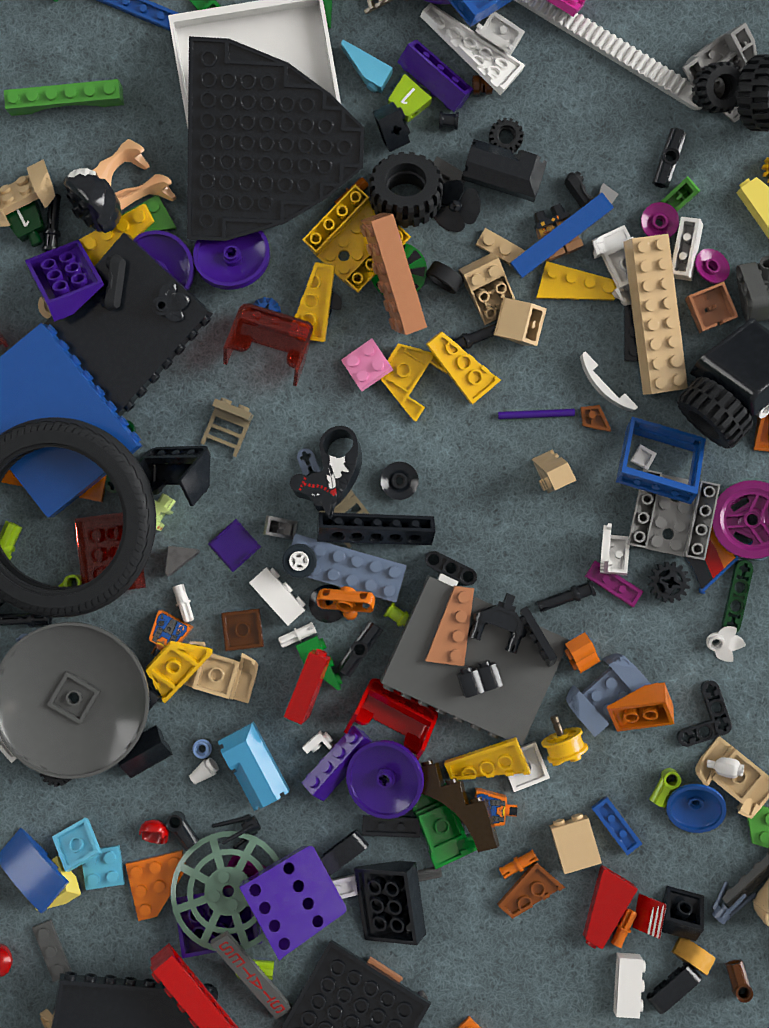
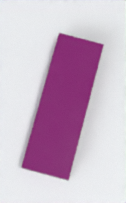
(614, 584)

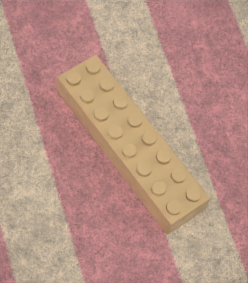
(655, 314)

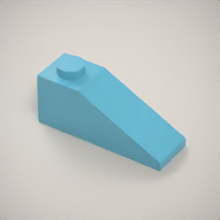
(370, 69)

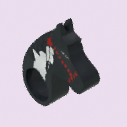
(338, 475)

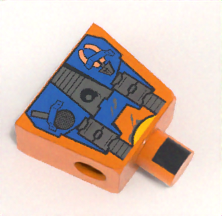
(167, 629)
(498, 805)

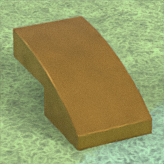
(694, 955)

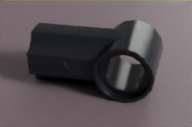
(182, 832)

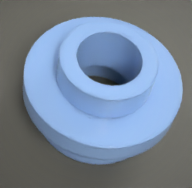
(198, 753)

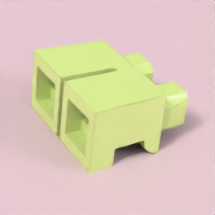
(163, 507)

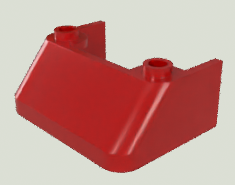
(397, 713)

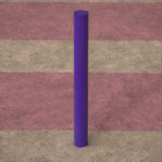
(536, 414)

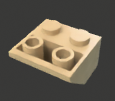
(520, 322)

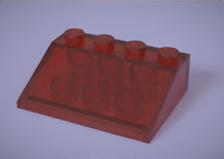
(98, 543)

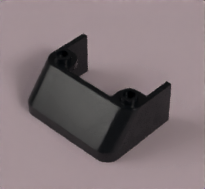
(178, 466)

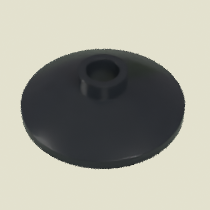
(409, 477)
(320, 614)

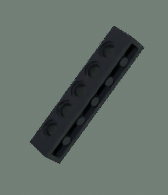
(376, 528)

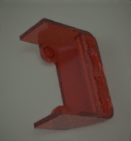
(271, 330)

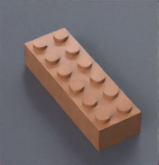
(393, 273)

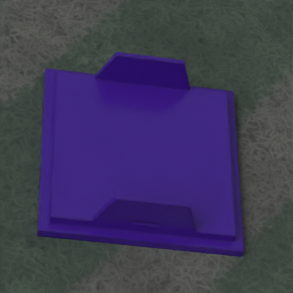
(234, 545)

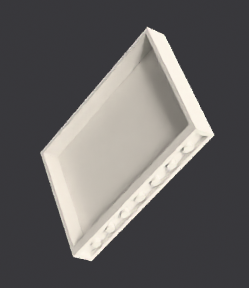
(282, 28)

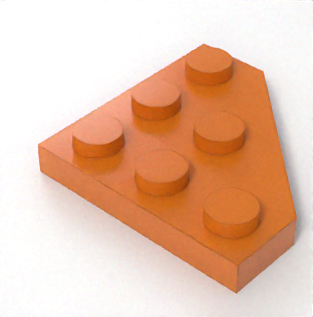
(151, 882)

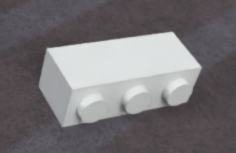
(686, 248)
(278, 595)
(629, 985)

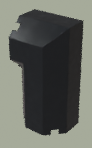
(503, 170)

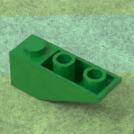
(313, 644)

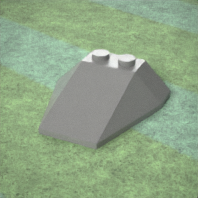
(734, 47)

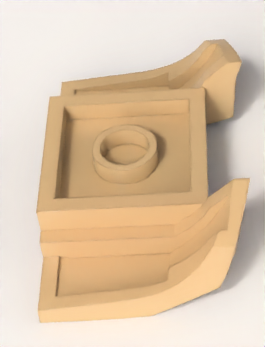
(26, 190)
(225, 676)
(749, 789)

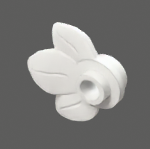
(727, 643)

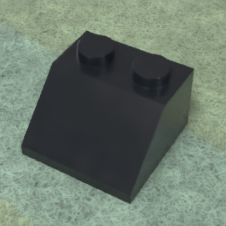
(683, 913)

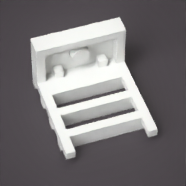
(500, 32)
(614, 553)

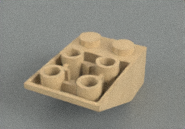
(486, 286)

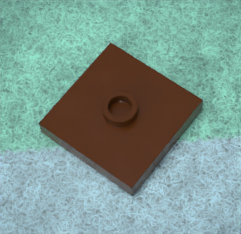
(242, 629)

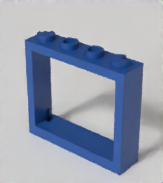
(654, 483)

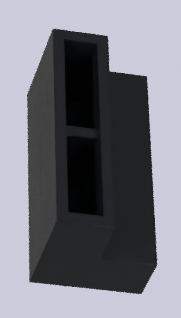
(147, 752)

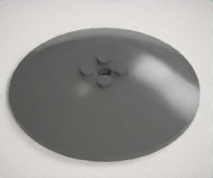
(51, 730)

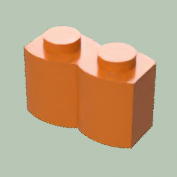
(581, 653)

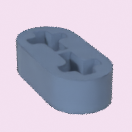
(313, 463)

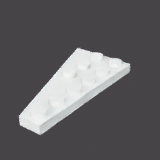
(485, 58)

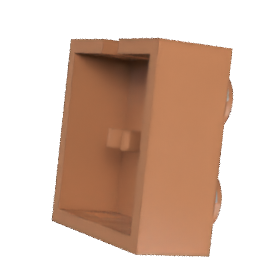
(711, 298)

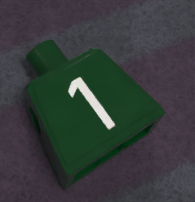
(27, 223)

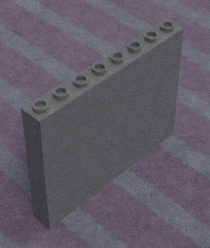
(501, 711)

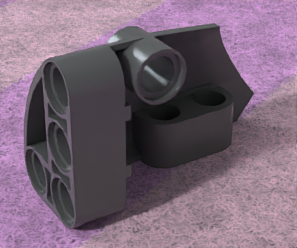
(754, 289)

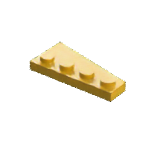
(466, 372)

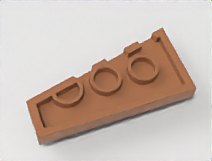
(452, 632)

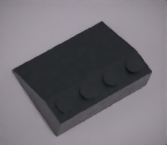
(390, 902)

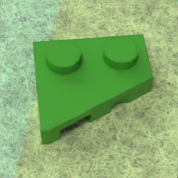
(760, 827)

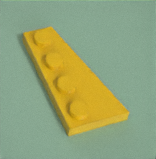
(132, 223)
(573, 284)
(316, 300)
(497, 759)

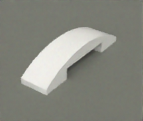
(622, 402)

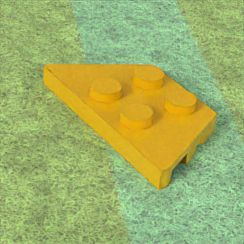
(175, 666)

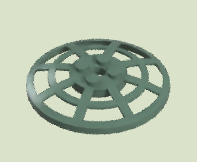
(214, 889)

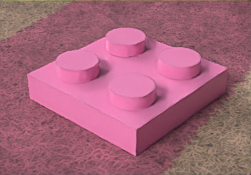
(367, 364)

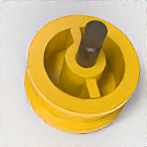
(564, 744)

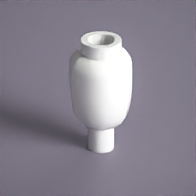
(727, 767)

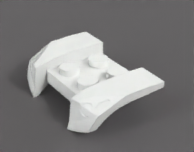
(611, 249)

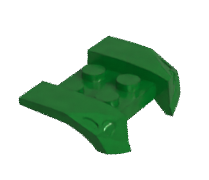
(442, 831)

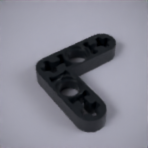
(712, 724)

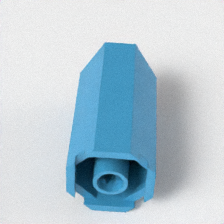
(253, 766)

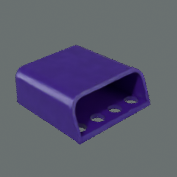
(293, 899)

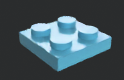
(76, 844)
(104, 869)

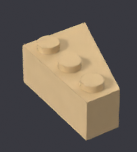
(553, 471)

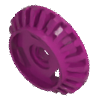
(728, 522)

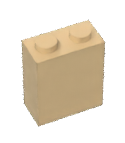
(575, 843)

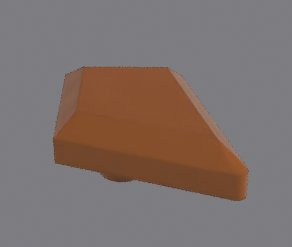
(594, 418)

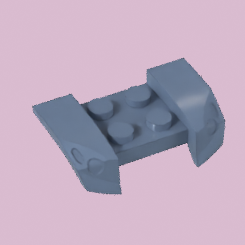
(615, 683)

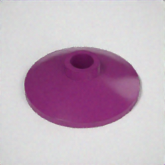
(662, 212)
(712, 266)

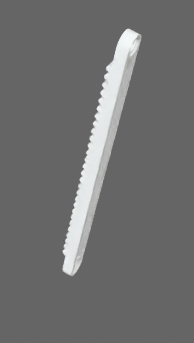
(616, 50)

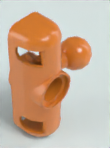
(346, 600)

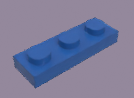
(616, 825)

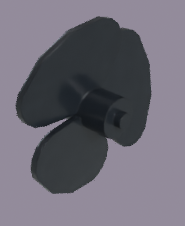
(456, 210)

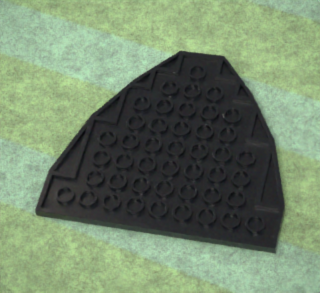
(260, 141)

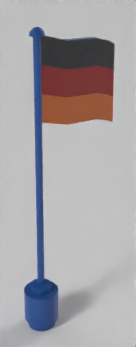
(715, 563)

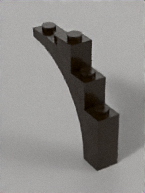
(474, 815)

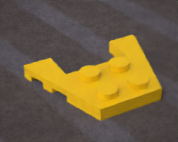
(408, 367)

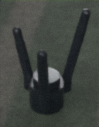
(249, 826)

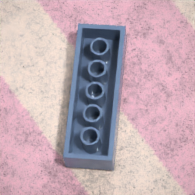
(355, 569)

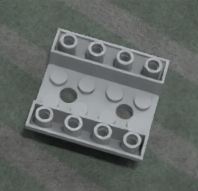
(688, 522)

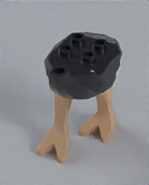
(92, 190)

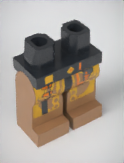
(545, 226)

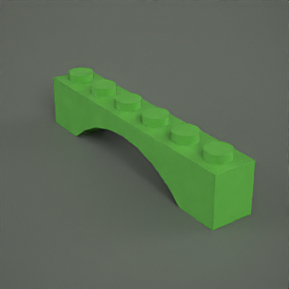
(34, 99)

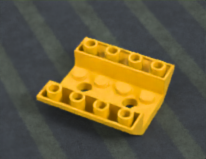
(341, 232)

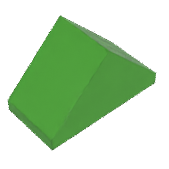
(682, 194)

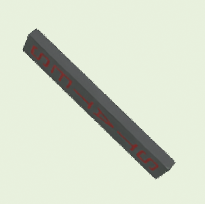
(251, 974)

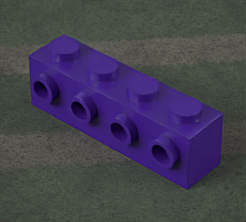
(435, 75)
(334, 765)

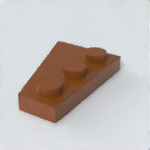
(528, 890)

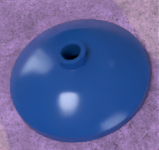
(697, 815)

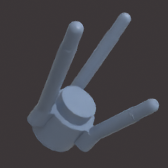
(723, 912)

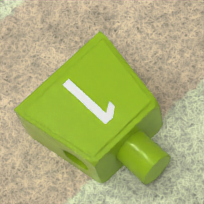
(410, 98)

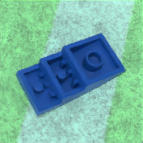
(32, 870)

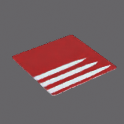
(649, 916)

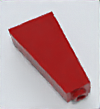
(307, 687)
(608, 904)

